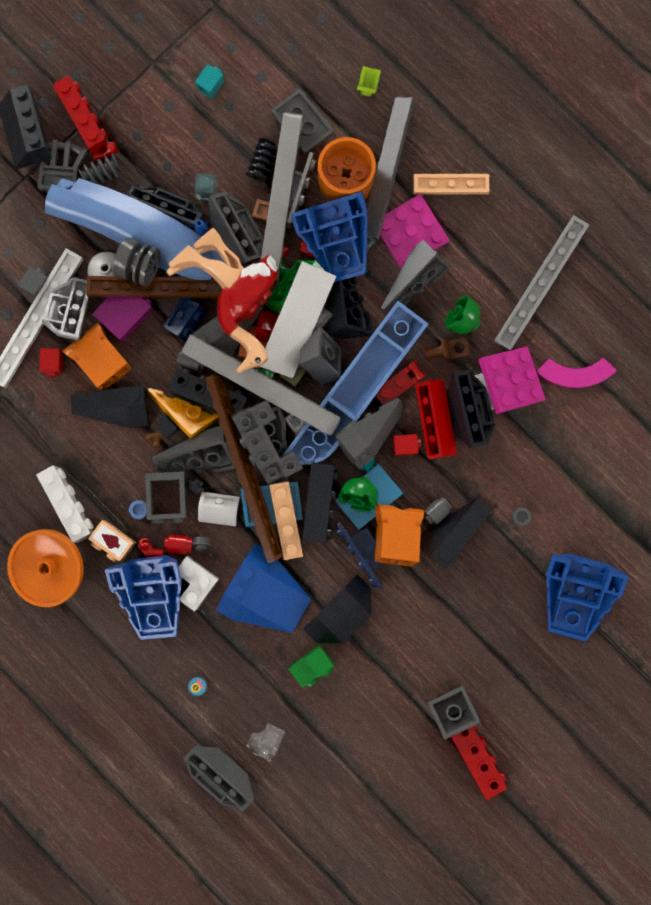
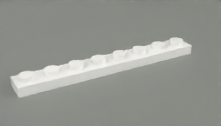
(32, 321)

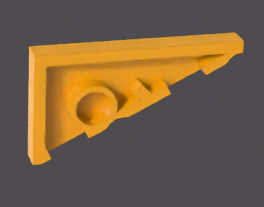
(186, 416)

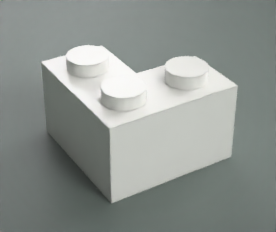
(200, 582)

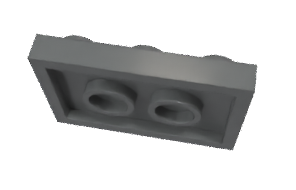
(314, 126)

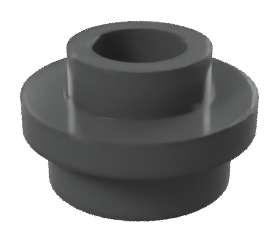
(201, 543)

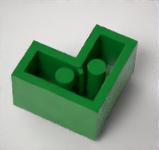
(312, 665)

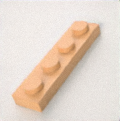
(451, 184)
(286, 520)

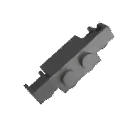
(256, 439)

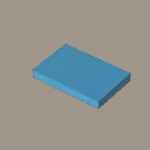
(294, 488)
(387, 493)

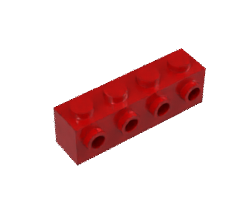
(82, 118)
(436, 419)
(479, 762)

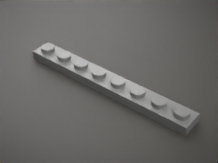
(541, 283)

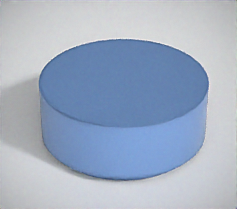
(138, 509)

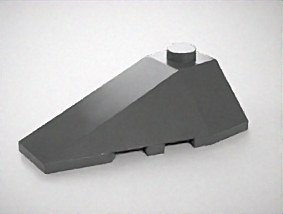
(364, 438)

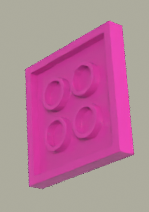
(409, 226)
(511, 379)

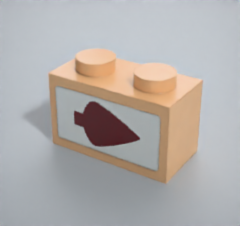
(112, 541)

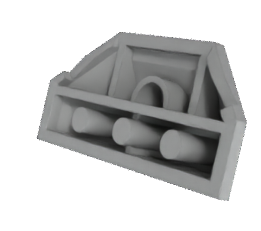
(67, 309)

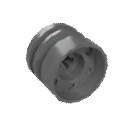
(136, 262)

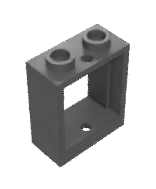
(162, 477)

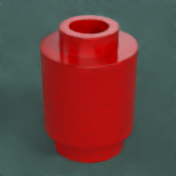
(178, 544)

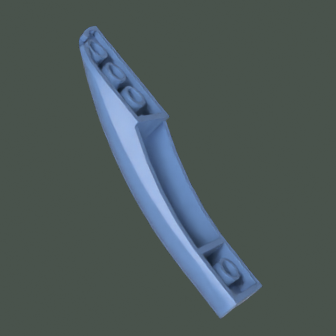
(122, 217)
(361, 381)

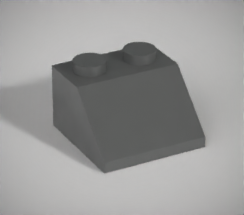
(321, 357)
(454, 712)

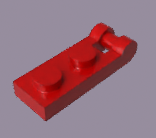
(399, 383)

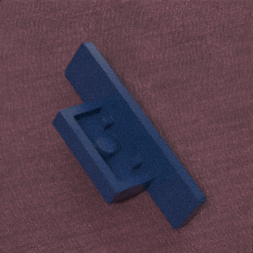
(364, 547)

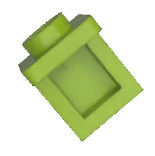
(368, 81)

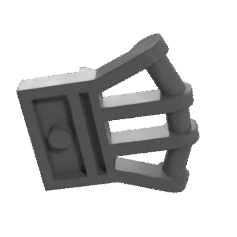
(52, 173)

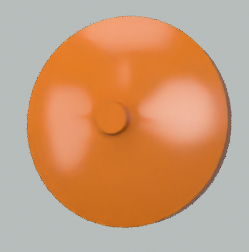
(45, 568)

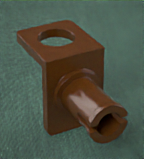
(447, 349)

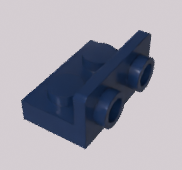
(185, 318)

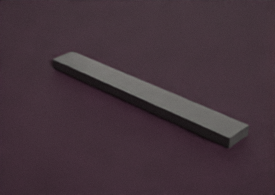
(388, 165)

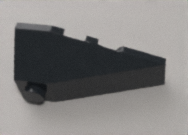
(348, 313)
(116, 406)
(449, 537)

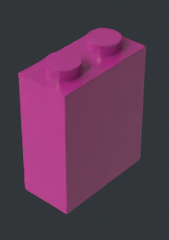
(123, 314)

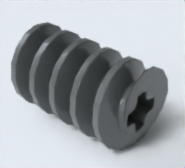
(101, 170)

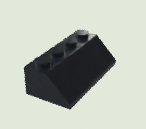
(24, 128)

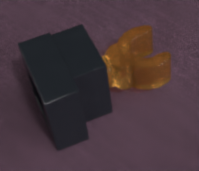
(165, 428)

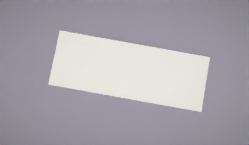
(297, 318)

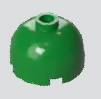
(464, 317)
(360, 494)

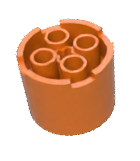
(350, 158)

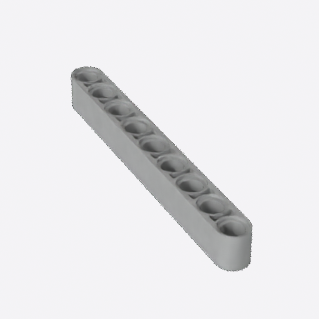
(282, 187)
(261, 385)

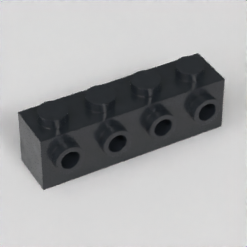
(196, 390)
(319, 503)

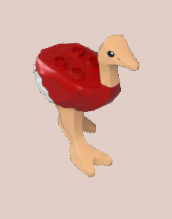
(241, 290)

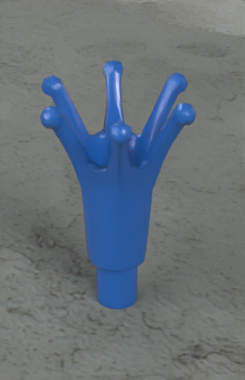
(201, 227)

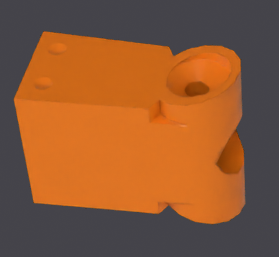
(98, 357)
(398, 535)

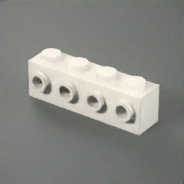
(65, 503)

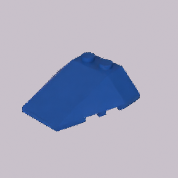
(336, 235)
(149, 594)
(264, 594)
(580, 594)

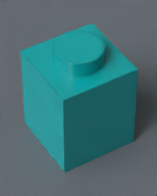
(210, 81)

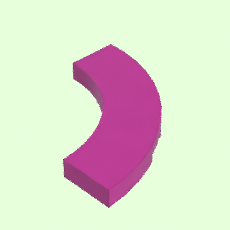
(576, 378)

